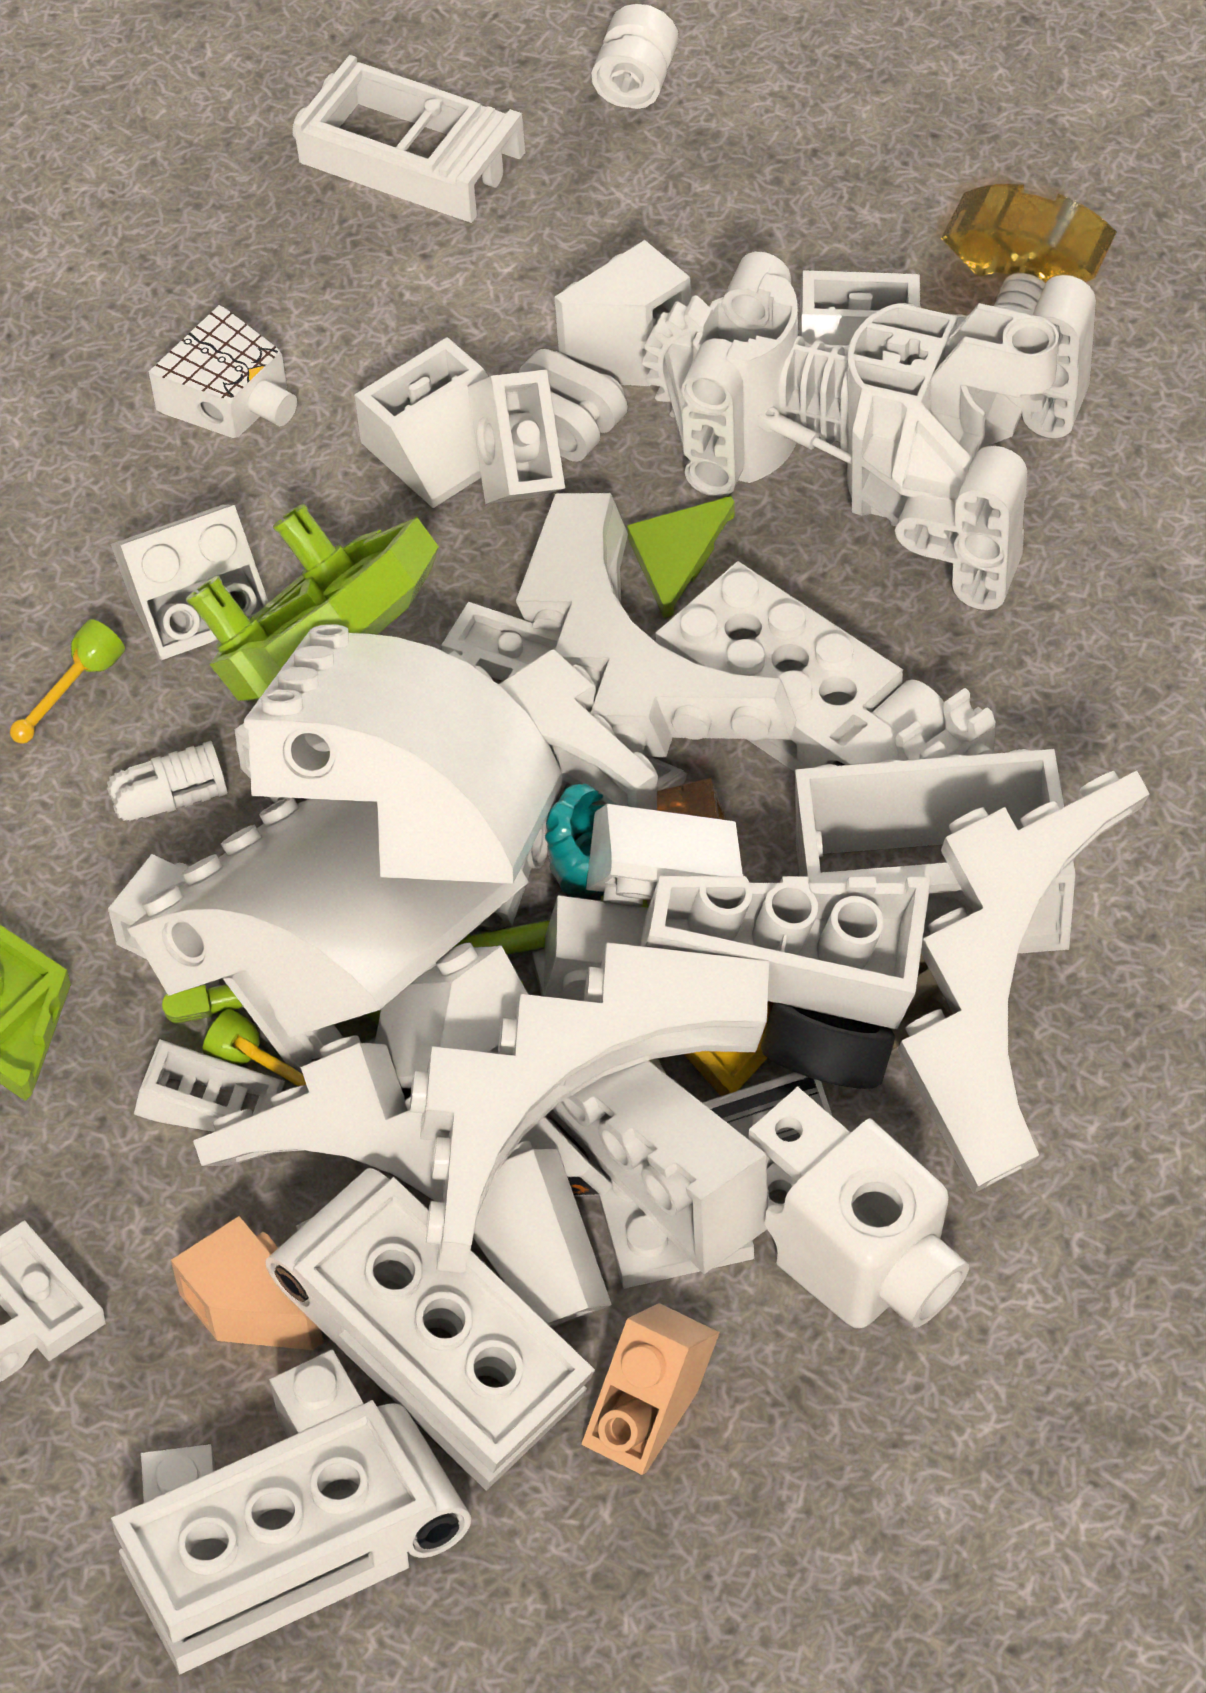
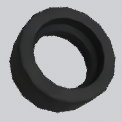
(828, 1046)

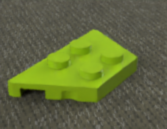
(30, 1007)

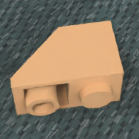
(235, 1295)
(649, 1385)

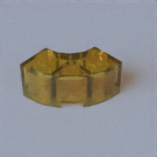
(1020, 232)

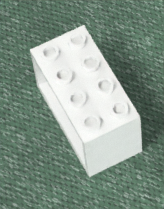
(913, 806)

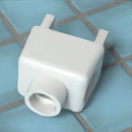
(856, 1217)

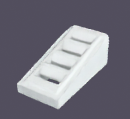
(191, 1067)

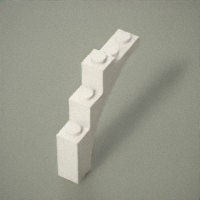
(638, 684)
(560, 706)
(633, 1011)
(964, 1058)
(359, 1112)

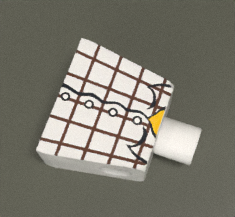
(223, 378)

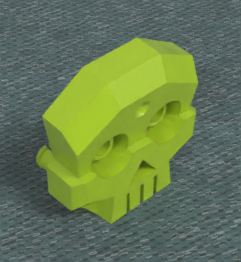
(346, 586)

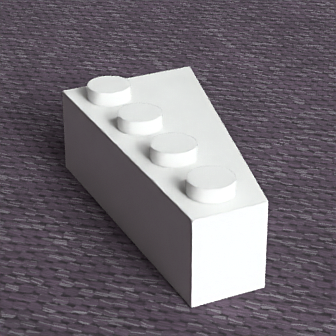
(827, 944)
(673, 1160)

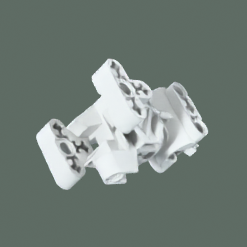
(901, 399)

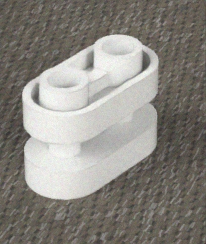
(581, 401)

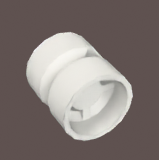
(635, 56)

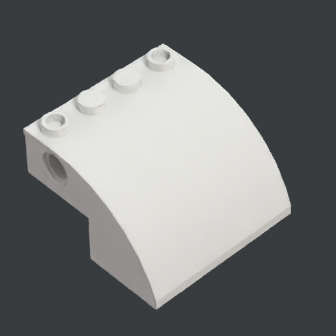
(422, 735)
(309, 915)

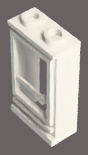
(444, 180)

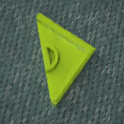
(677, 547)

